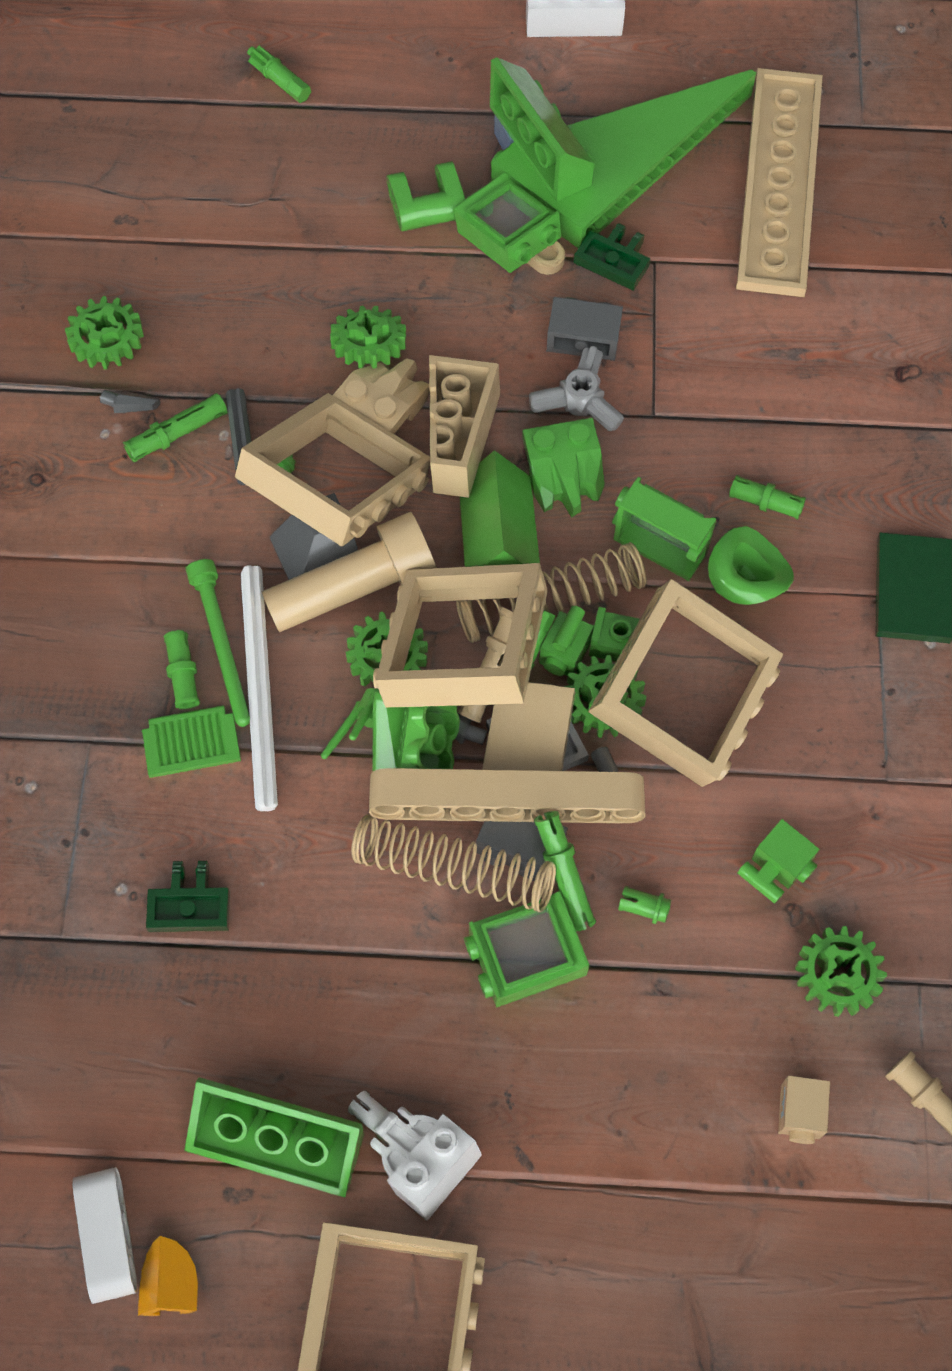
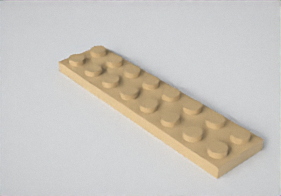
(780, 183)

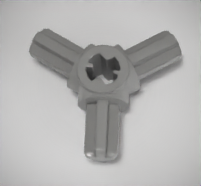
(580, 393)

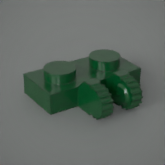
(612, 259)
(188, 908)

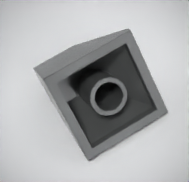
(304, 548)

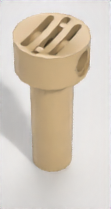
(352, 575)

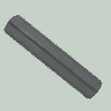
(238, 422)

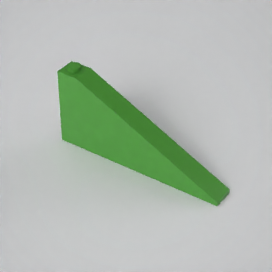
(630, 151)

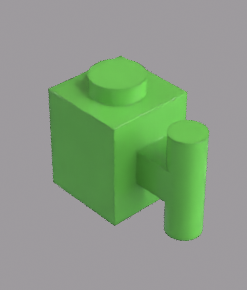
(566, 642)
(783, 857)

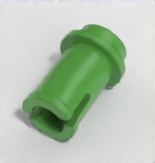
(647, 904)

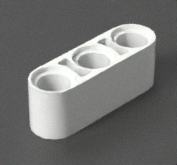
(104, 1235)

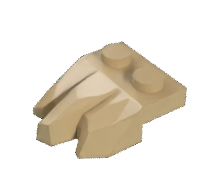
(385, 393)

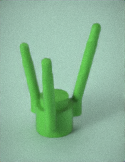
(362, 713)

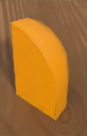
(167, 1279)

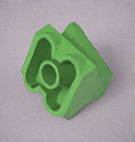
(413, 736)

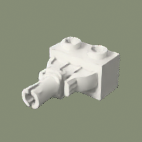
(422, 1157)

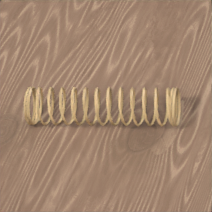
(465, 607)
(546, 870)

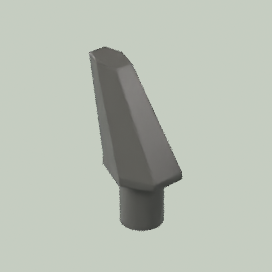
(128, 401)
(470, 732)

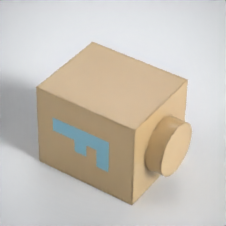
(804, 1109)

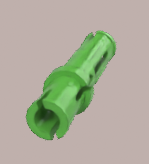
(163, 433)
(567, 877)

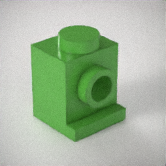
(605, 637)

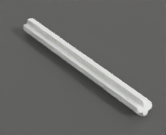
(259, 689)

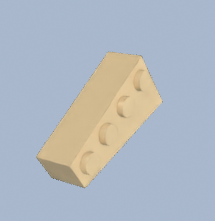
(460, 418)

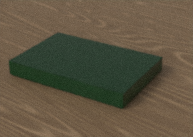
(914, 588)

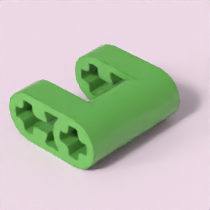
(429, 208)

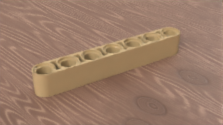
(506, 795)

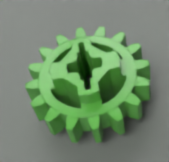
(104, 332)
(368, 336)
(366, 653)
(588, 684)
(849, 984)

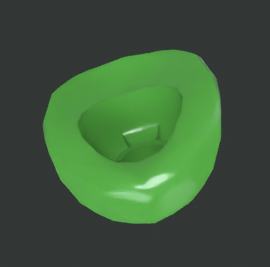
(748, 567)

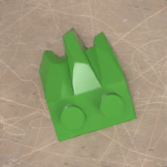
(564, 463)

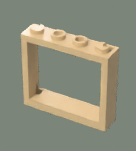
(260, 471)
(468, 685)
(652, 738)
(325, 1272)

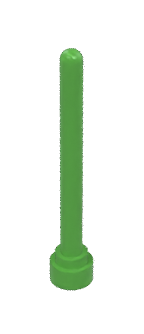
(203, 576)

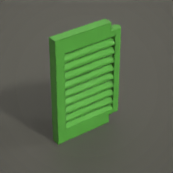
(190, 741)

